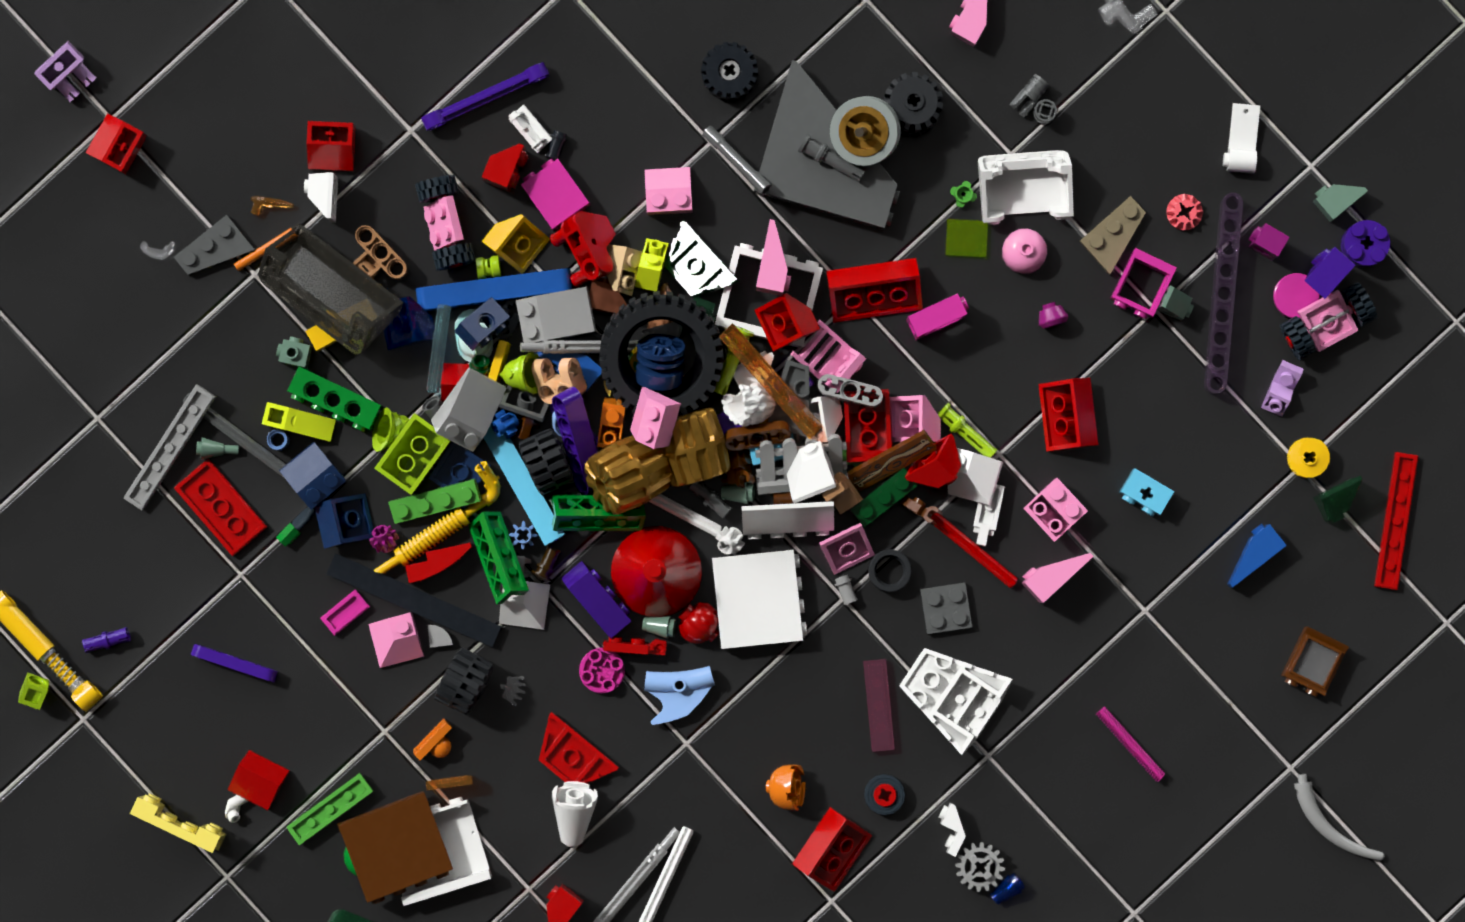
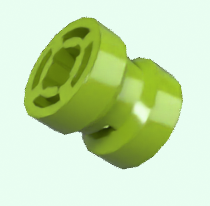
(488, 267)

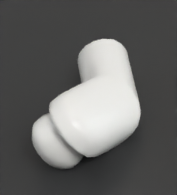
(233, 808)

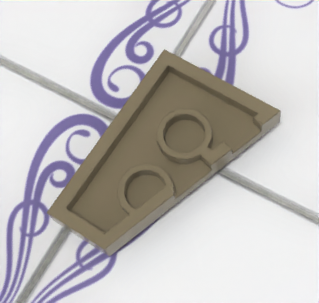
(1113, 234)

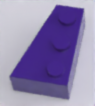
(1328, 271)
(597, 599)

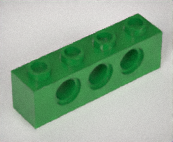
(368, 409)

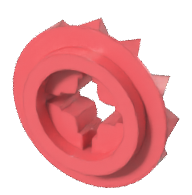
(1174, 209)

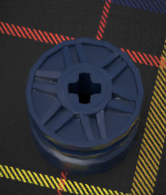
(660, 362)

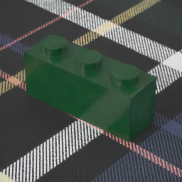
(882, 498)

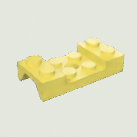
(150, 810)

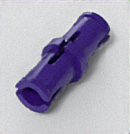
(106, 640)

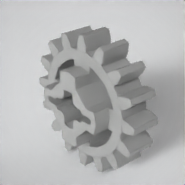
(992, 856)

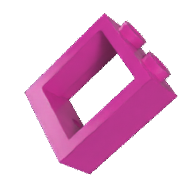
(1153, 263)
(937, 316)

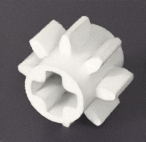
(730, 540)

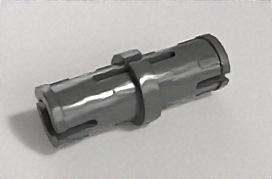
(710, 499)

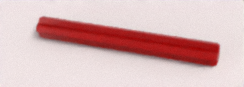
(974, 550)

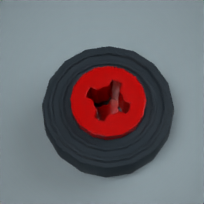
(877, 794)

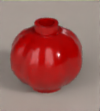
(699, 623)

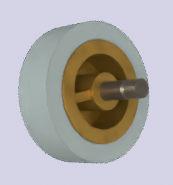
(865, 130)

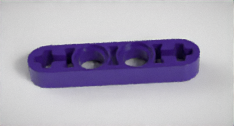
(234, 663)

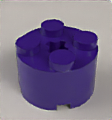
(1374, 234)

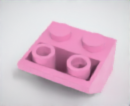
(1055, 509)

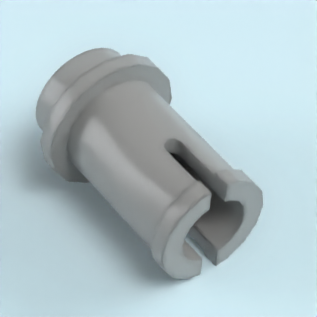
(846, 589)

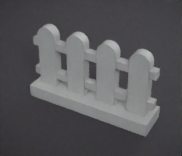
(774, 479)

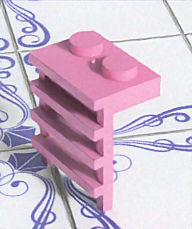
(841, 362)

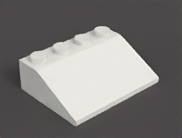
(788, 518)

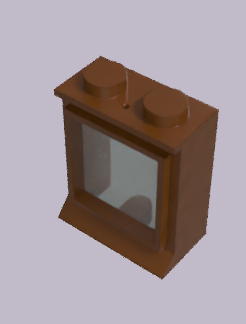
(1314, 662)

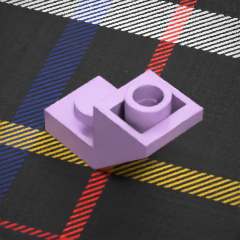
(1282, 388)

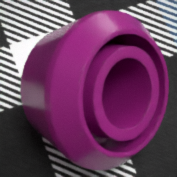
(1052, 315)

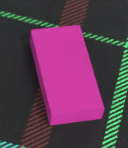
(345, 612)

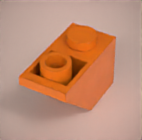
(611, 422)

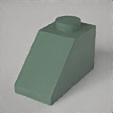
(1336, 199)
(1175, 303)

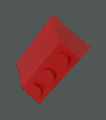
(1068, 414)
(832, 849)

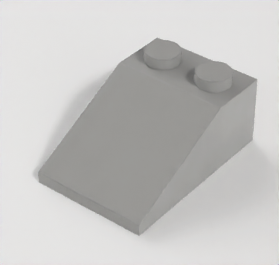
(556, 315)
(469, 409)

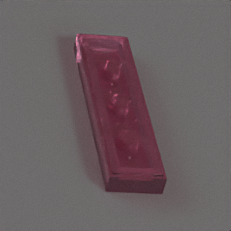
(878, 705)

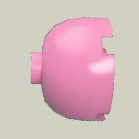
(1024, 251)

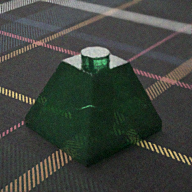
(1338, 499)

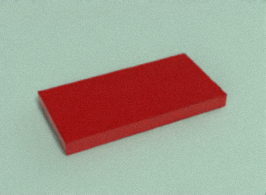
(220, 507)

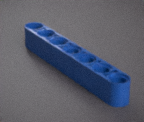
(498, 288)

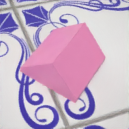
(847, 548)

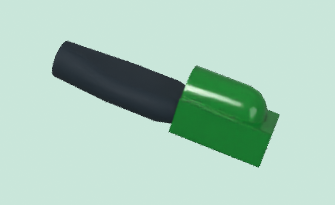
(291, 531)

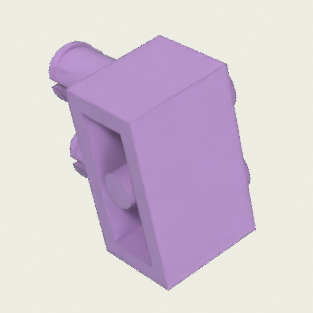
(61, 63)

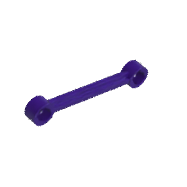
(529, 76)

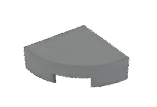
(438, 636)

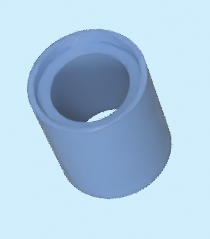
(286, 440)

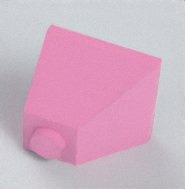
(911, 416)
(396, 640)

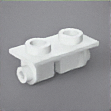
(530, 128)

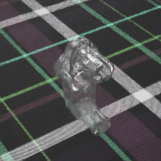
(1116, 10)

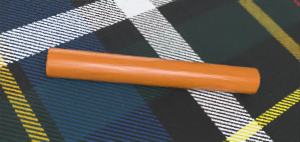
(258, 253)

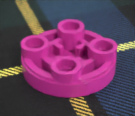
(1293, 295)
(601, 670)

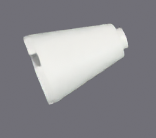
(573, 810)

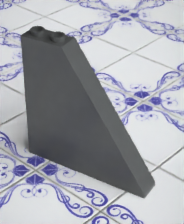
(815, 184)

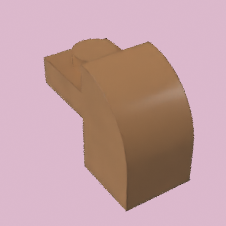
(843, 494)

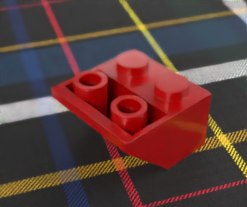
(116, 143)
(330, 145)
(504, 166)

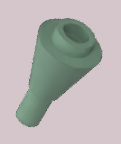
(209, 448)

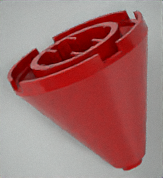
(656, 571)

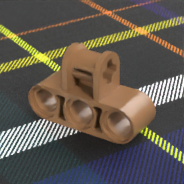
(373, 263)

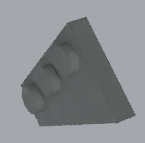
(216, 245)
(797, 378)

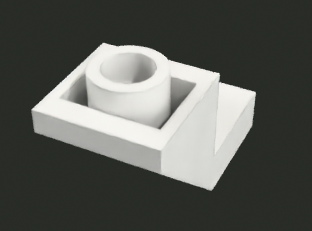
(951, 820)

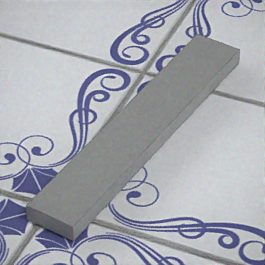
(169, 447)

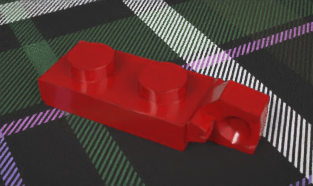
(636, 646)

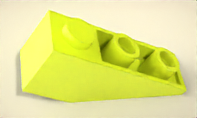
(298, 422)

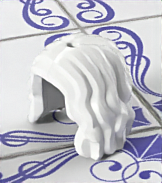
(749, 406)

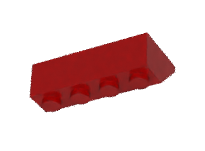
(874, 290)

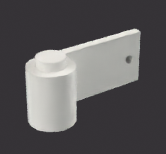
(1242, 139)

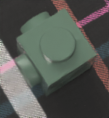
(294, 352)

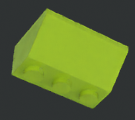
(412, 454)

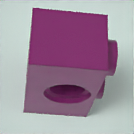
(1268, 241)

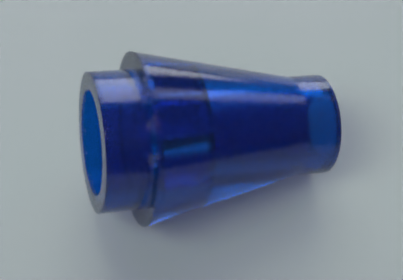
(1008, 888)

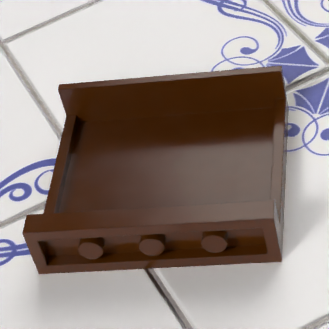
(395, 847)

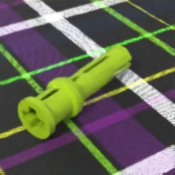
(730, 366)
(958, 424)

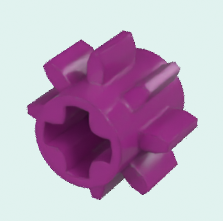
(384, 538)

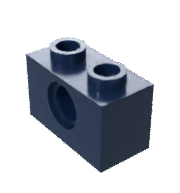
(488, 313)

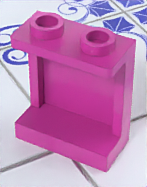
(554, 193)

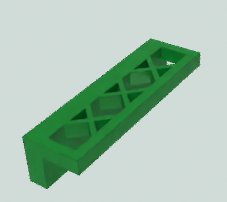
(594, 519)
(501, 553)

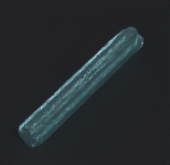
(438, 348)

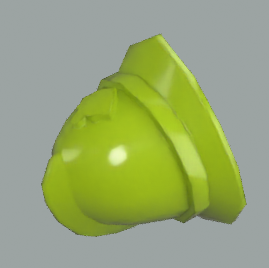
(519, 373)
(387, 428)

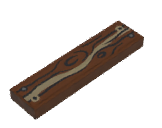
(891, 460)

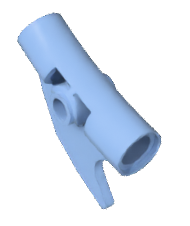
(678, 702)

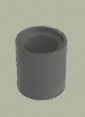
(431, 406)

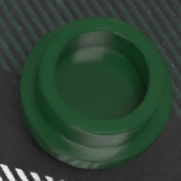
(481, 364)

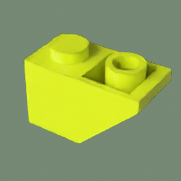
(651, 265)

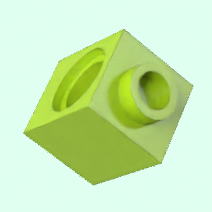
(33, 691)

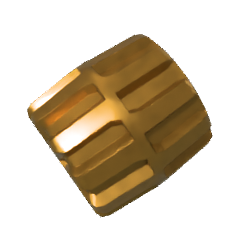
(697, 448)
(627, 475)

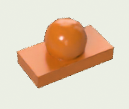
(435, 742)

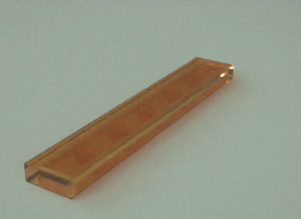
(770, 381)

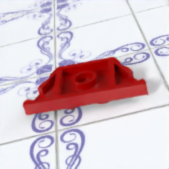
(572, 755)

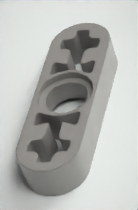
(865, 400)

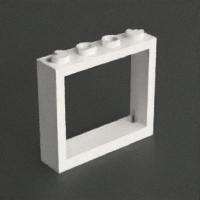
(791, 261)

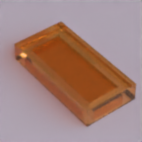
(449, 782)

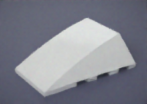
(955, 695)

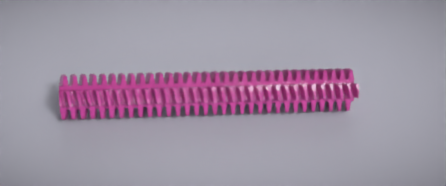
(1131, 744)

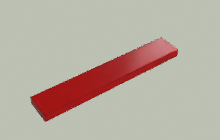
(1396, 521)

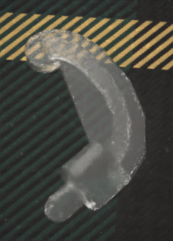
(157, 253)

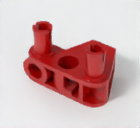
(593, 235)

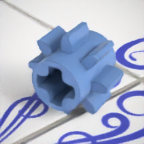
(517, 535)

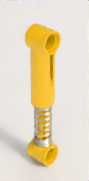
(41, 648)

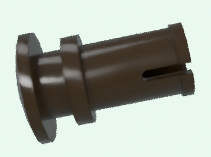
(545, 567)

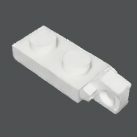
(987, 517)

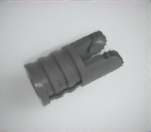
(1033, 91)

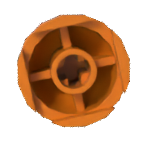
(786, 787)

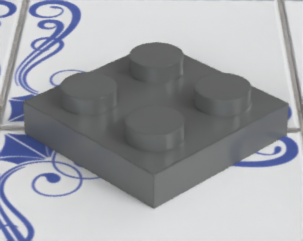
(946, 608)

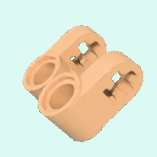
(552, 384)

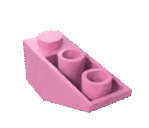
(971, 22)

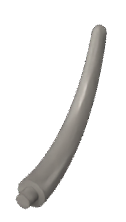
(1314, 815)

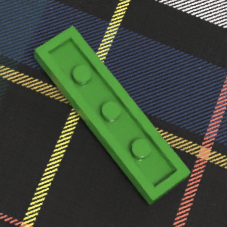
(435, 501)
(329, 809)

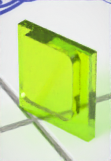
(966, 238)

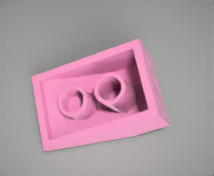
(773, 267)
(1049, 578)

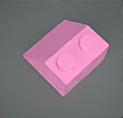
(668, 191)
(654, 419)

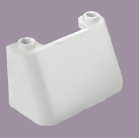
(1025, 185)

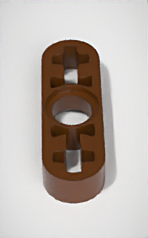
(750, 442)

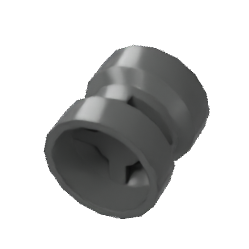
(1044, 115)

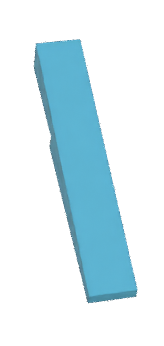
(523, 486)

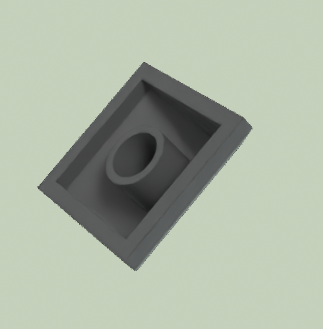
(524, 404)

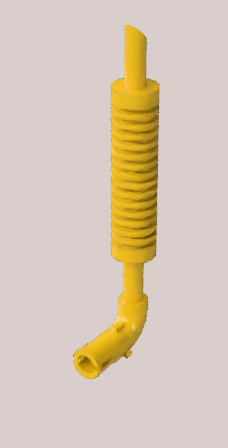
(445, 526)

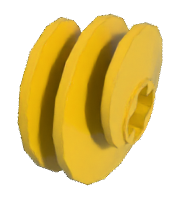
(1310, 469)

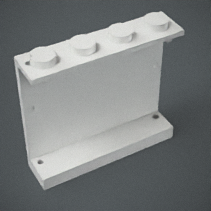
(758, 599)
(463, 848)

